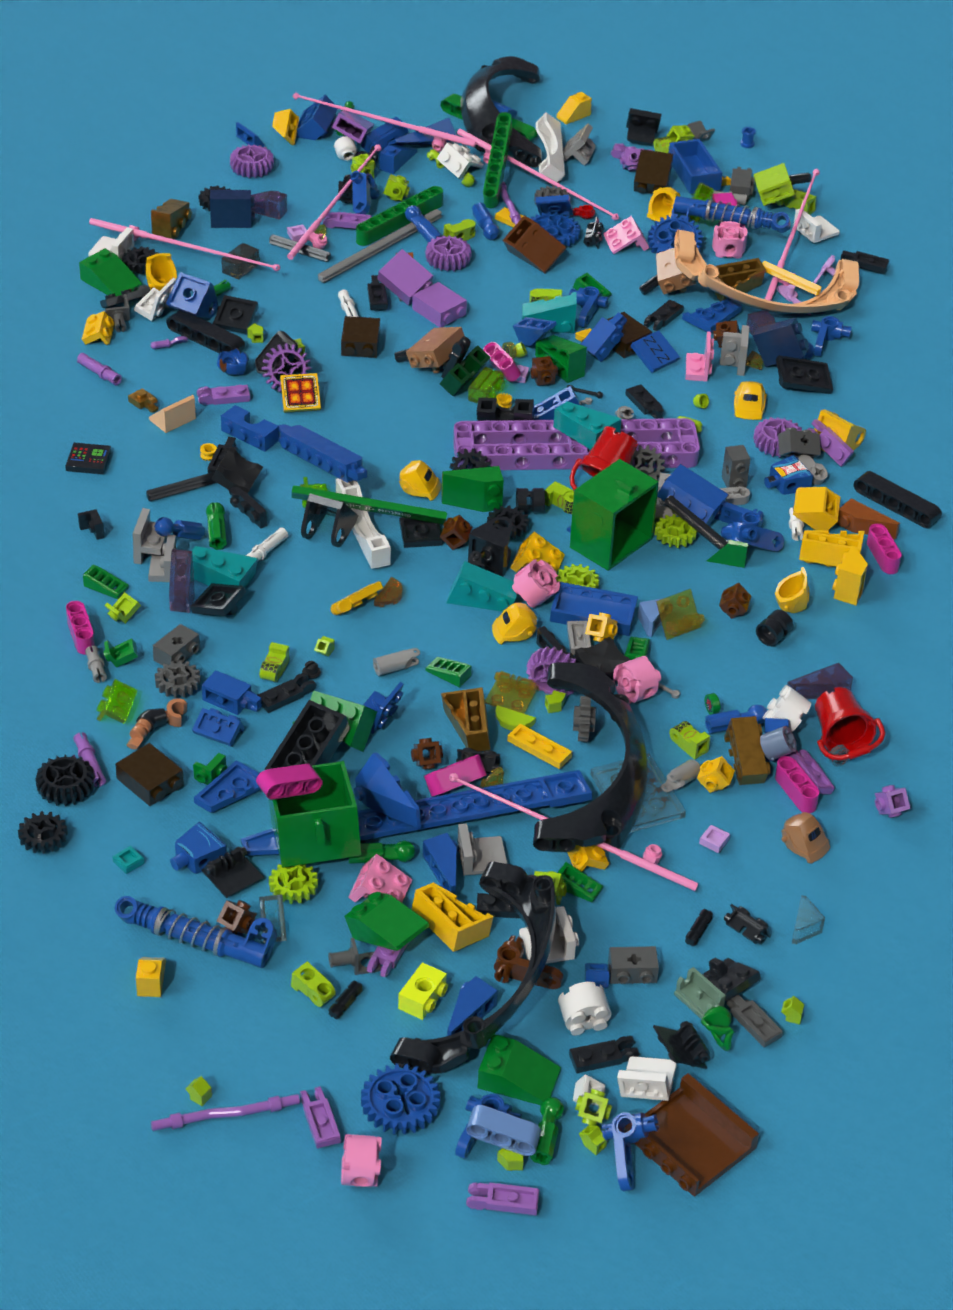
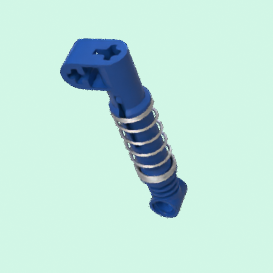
(724, 212)
(219, 941)

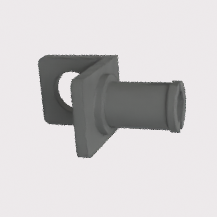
(120, 315)
(351, 957)

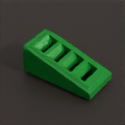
(587, 280)
(95, 574)
(637, 647)
(454, 672)
(572, 874)

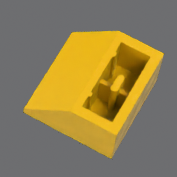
(817, 507)
(850, 577)

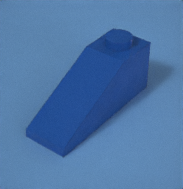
(394, 157)
(532, 330)
(545, 409)
(441, 855)
(474, 999)

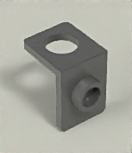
(699, 131)

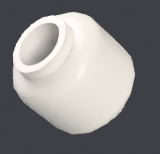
(345, 148)

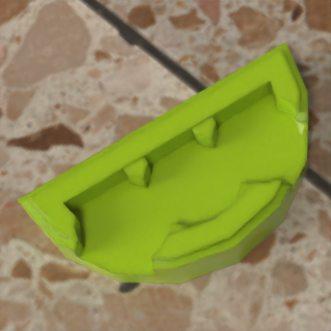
(511, 719)

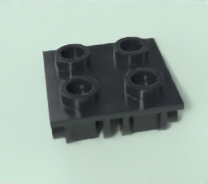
(232, 872)
(684, 1045)

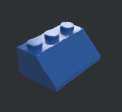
(316, 120)
(694, 493)

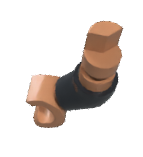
(153, 718)

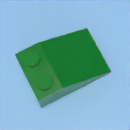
(107, 273)
(473, 488)
(384, 922)
(516, 1071)

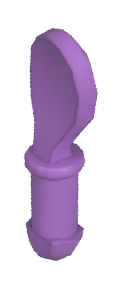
(166, 343)

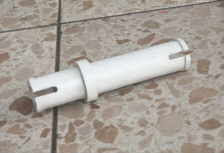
(345, 298)
(260, 551)

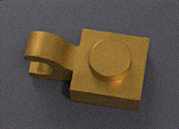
(142, 399)

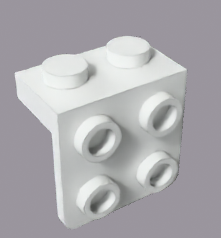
(458, 159)
(155, 301)
(563, 942)

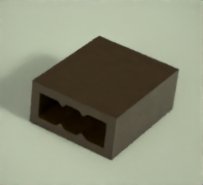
(653, 171)
(632, 332)
(360, 337)
(149, 774)

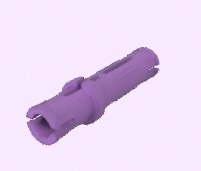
(104, 371)
(87, 752)

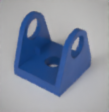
(199, 302)

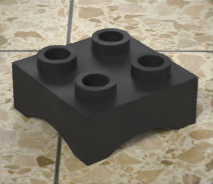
(236, 471)
(602, 655)

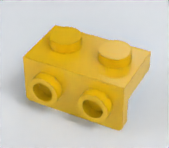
(98, 327)
(588, 856)

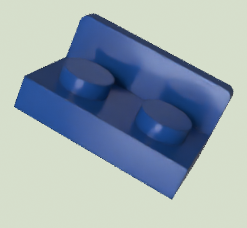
(217, 726)

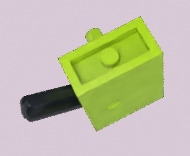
(776, 184)

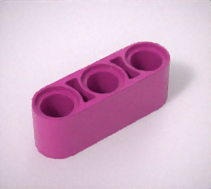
(502, 361)
(884, 549)
(79, 626)
(467, 770)
(289, 781)
(797, 784)

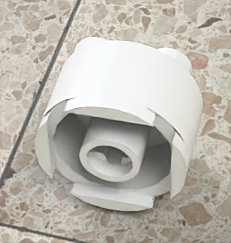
(788, 705)
(584, 1008)

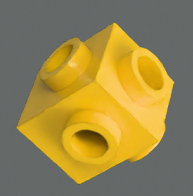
(601, 626)
(715, 774)

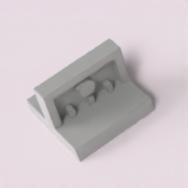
(580, 146)
(735, 349)
(145, 538)
(161, 564)

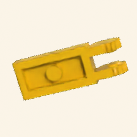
(355, 598)

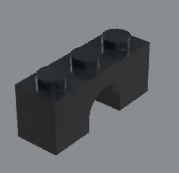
(490, 410)

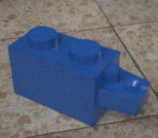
(604, 336)
(229, 693)

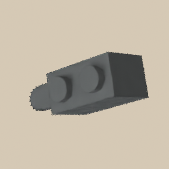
(742, 182)

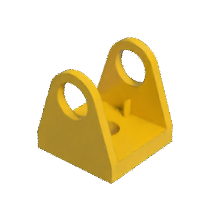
(845, 430)

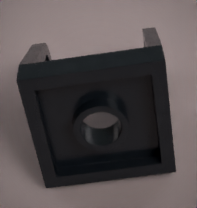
(320, 506)
(492, 545)

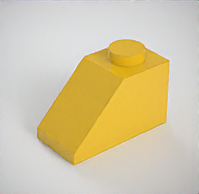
(575, 108)
(286, 124)
(150, 976)

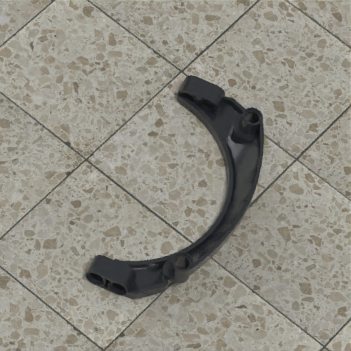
(481, 114)
(617, 808)
(535, 903)

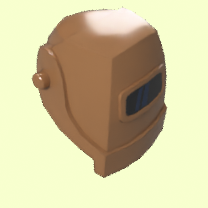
(805, 837)

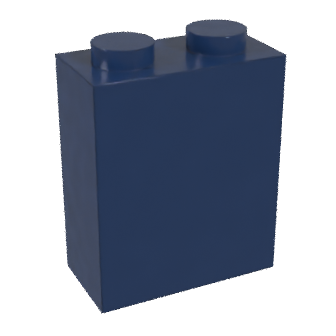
(231, 208)
(781, 339)

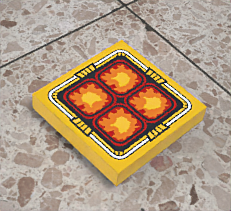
(300, 392)

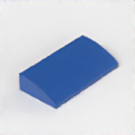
(577, 602)

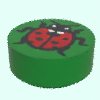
(712, 703)

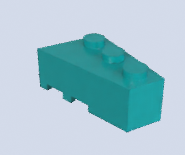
(558, 309)
(583, 423)
(222, 567)
(481, 589)

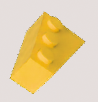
(827, 548)
(450, 918)

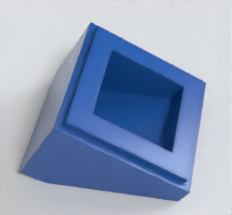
(597, 973)

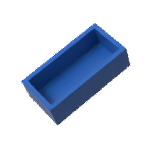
(695, 165)

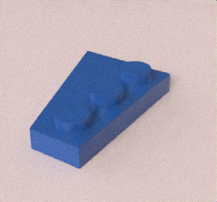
(718, 312)
(228, 787)

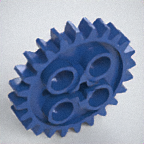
(559, 226)
(662, 235)
(386, 1107)

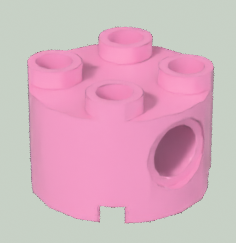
(729, 240)
(536, 582)
(637, 679)
(361, 1160)

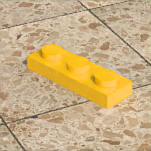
(539, 746)

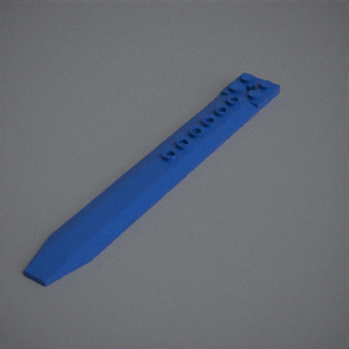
(458, 807)

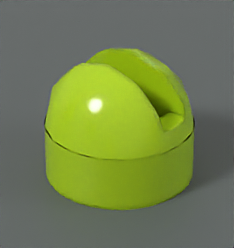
(468, 180)
(521, 350)
(701, 401)

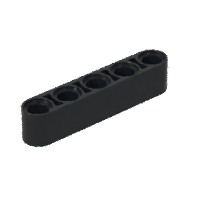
(204, 332)
(897, 499)

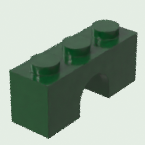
(465, 371)

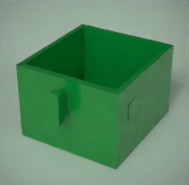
(613, 514)
(319, 823)

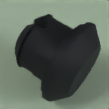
(311, 669)

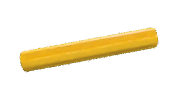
(792, 278)

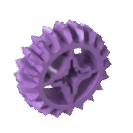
(251, 161)
(448, 253)
(283, 359)
(767, 434)
(539, 673)

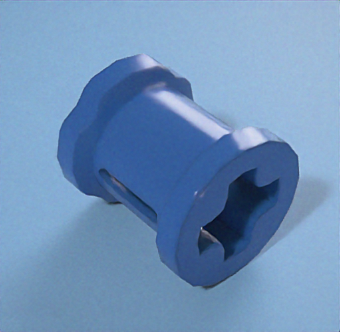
(748, 136)

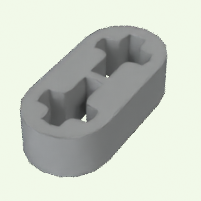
(737, 495)

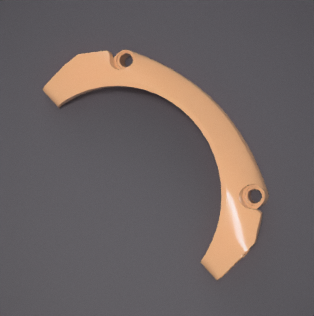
(835, 296)

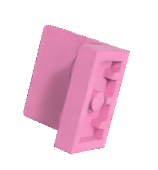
(624, 235)
(699, 365)
(382, 877)

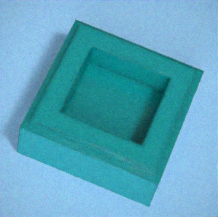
(128, 859)

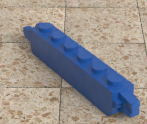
(322, 452)

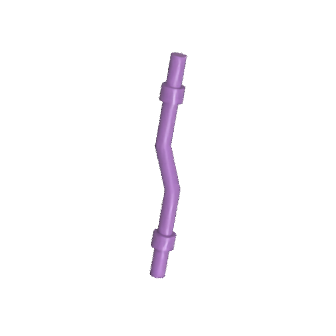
(514, 215)
(177, 1120)

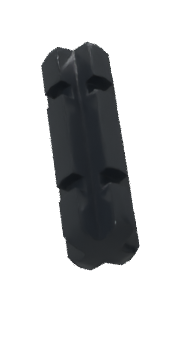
(698, 927)
(345, 999)

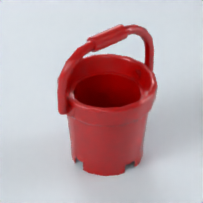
(605, 452)
(846, 724)

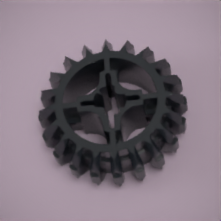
(66, 784)

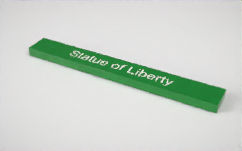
(374, 505)

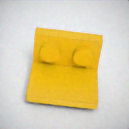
(537, 548)

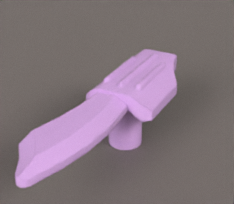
(826, 267)
(789, 293)

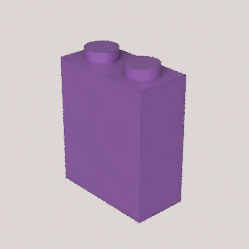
(352, 125)
(404, 276)
(439, 304)

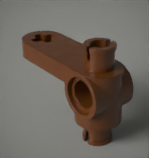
(511, 965)

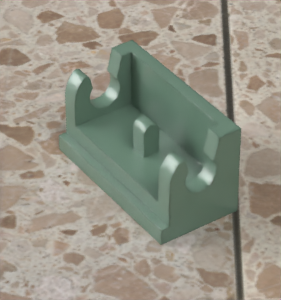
(698, 993)

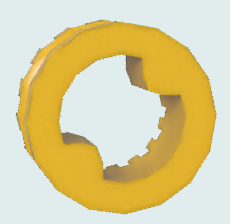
(504, 400)
(207, 447)

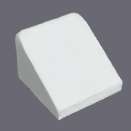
(584, 1085)

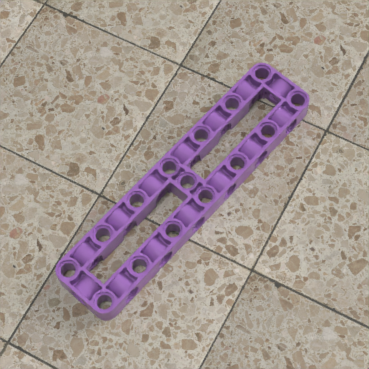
(543, 447)

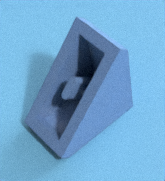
(649, 616)

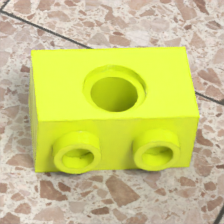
(422, 991)

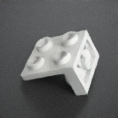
(815, 228)
(117, 246)
(647, 1078)

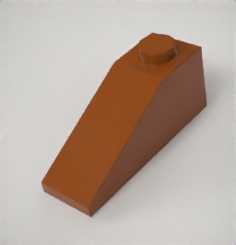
(859, 517)

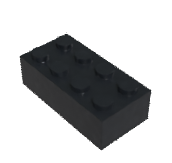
(311, 738)

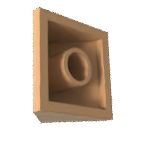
(175, 414)

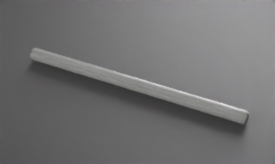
(374, 248)

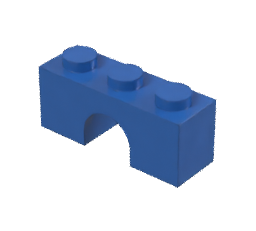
(260, 435)

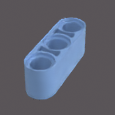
(503, 1130)

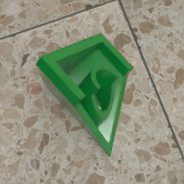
(732, 554)

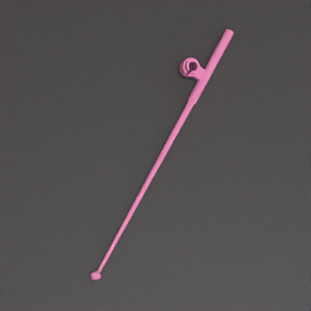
(439, 137)
(487, 147)
(139, 233)
(309, 234)
(781, 263)
(650, 858)

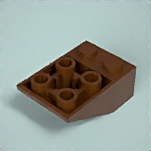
(533, 244)

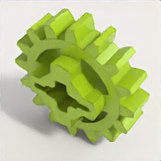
(674, 531)
(578, 576)
(293, 882)

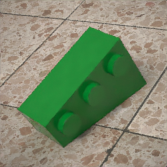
(565, 354)
(358, 716)

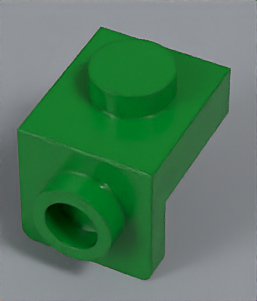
(121, 653)
(207, 773)

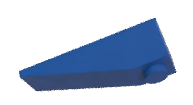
(420, 138)
(383, 792)

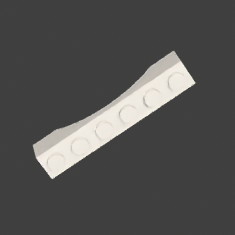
(550, 133)
(370, 540)

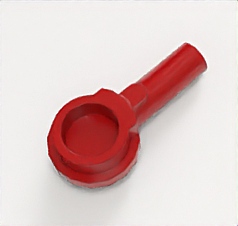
(584, 211)

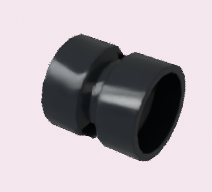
(537, 500)
(774, 627)

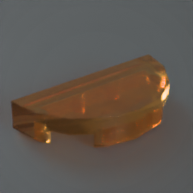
(391, 593)

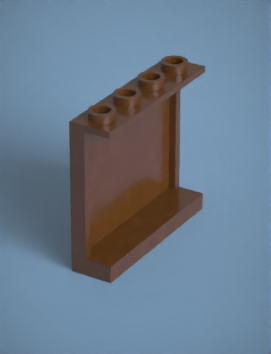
(696, 1137)

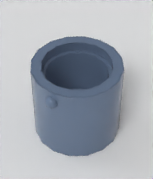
(778, 743)

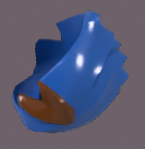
(233, 362)

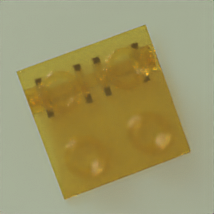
(679, 614)
(511, 692)

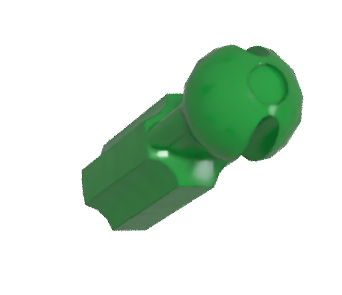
(216, 525)
(402, 851)
(551, 1110)

